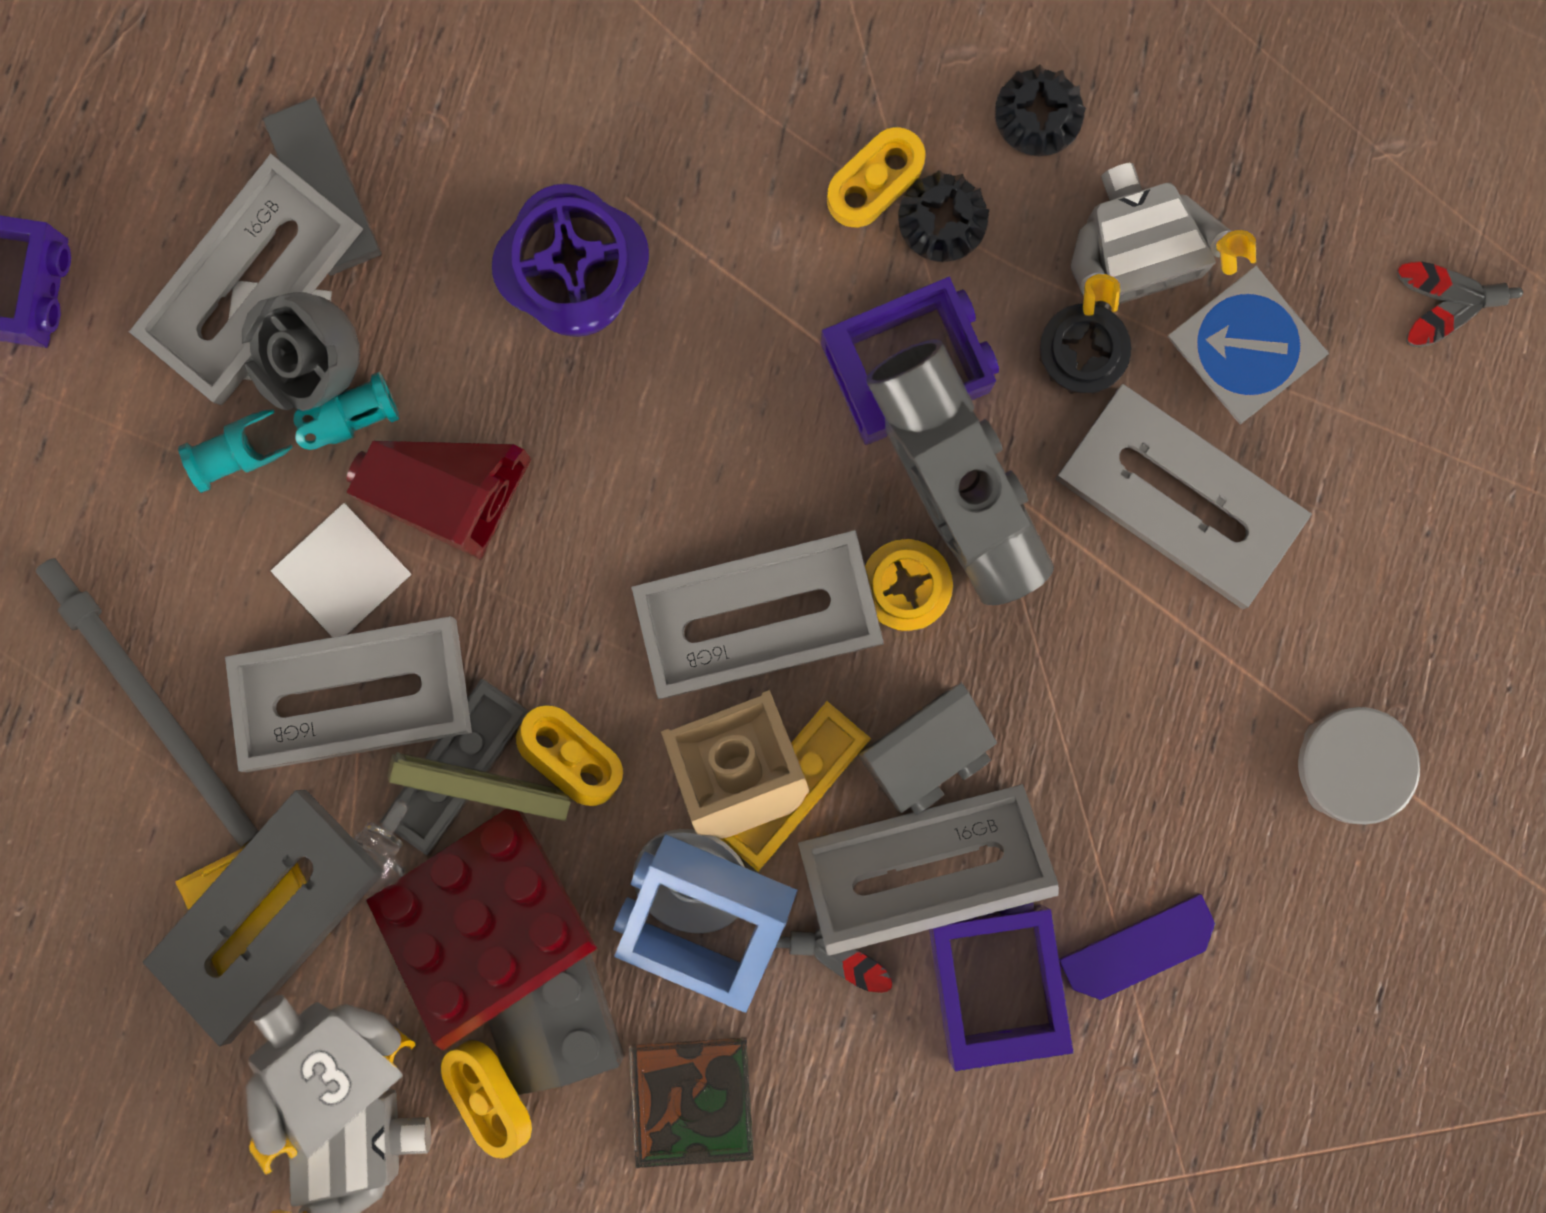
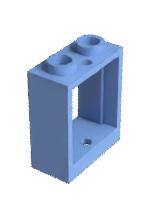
(716, 884)

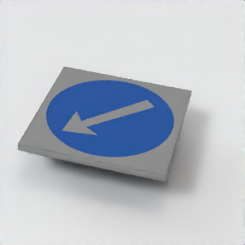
(1248, 345)

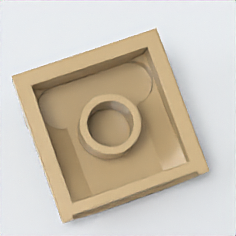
(736, 768)

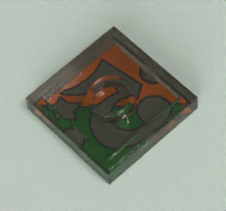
(691, 1102)

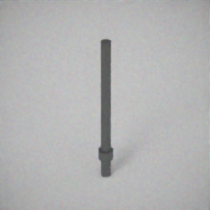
(83, 613)

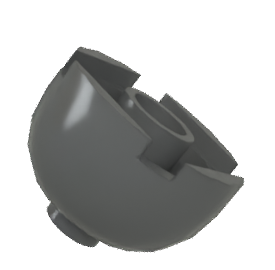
(300, 350)

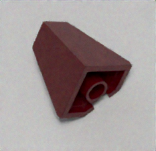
(441, 487)

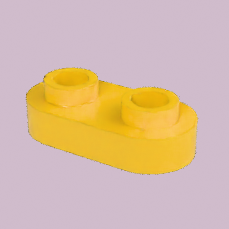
(873, 178)
(573, 753)
(486, 1099)

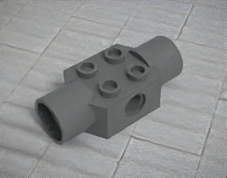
(958, 473)

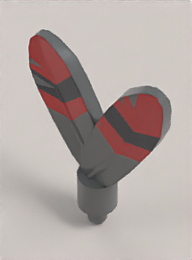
(1461, 296)
(850, 965)

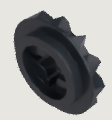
(1021, 127)
(953, 240)
(1108, 338)

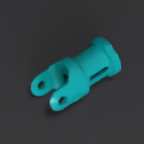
(346, 413)
(226, 453)

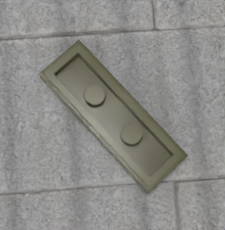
(478, 786)

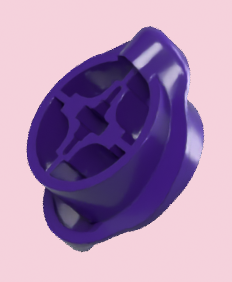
(559, 205)

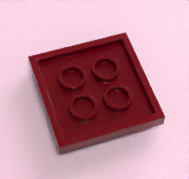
(479, 926)

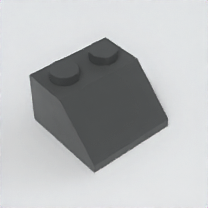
(929, 749)
(558, 1032)

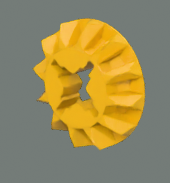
(917, 560)

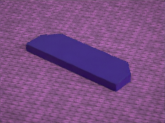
(1140, 949)

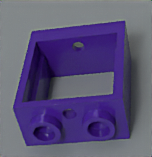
(45, 263)
(956, 314)
(1009, 1044)

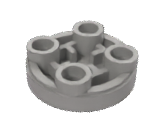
(1358, 765)

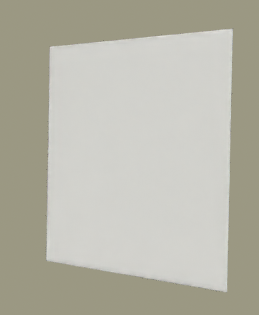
(341, 572)

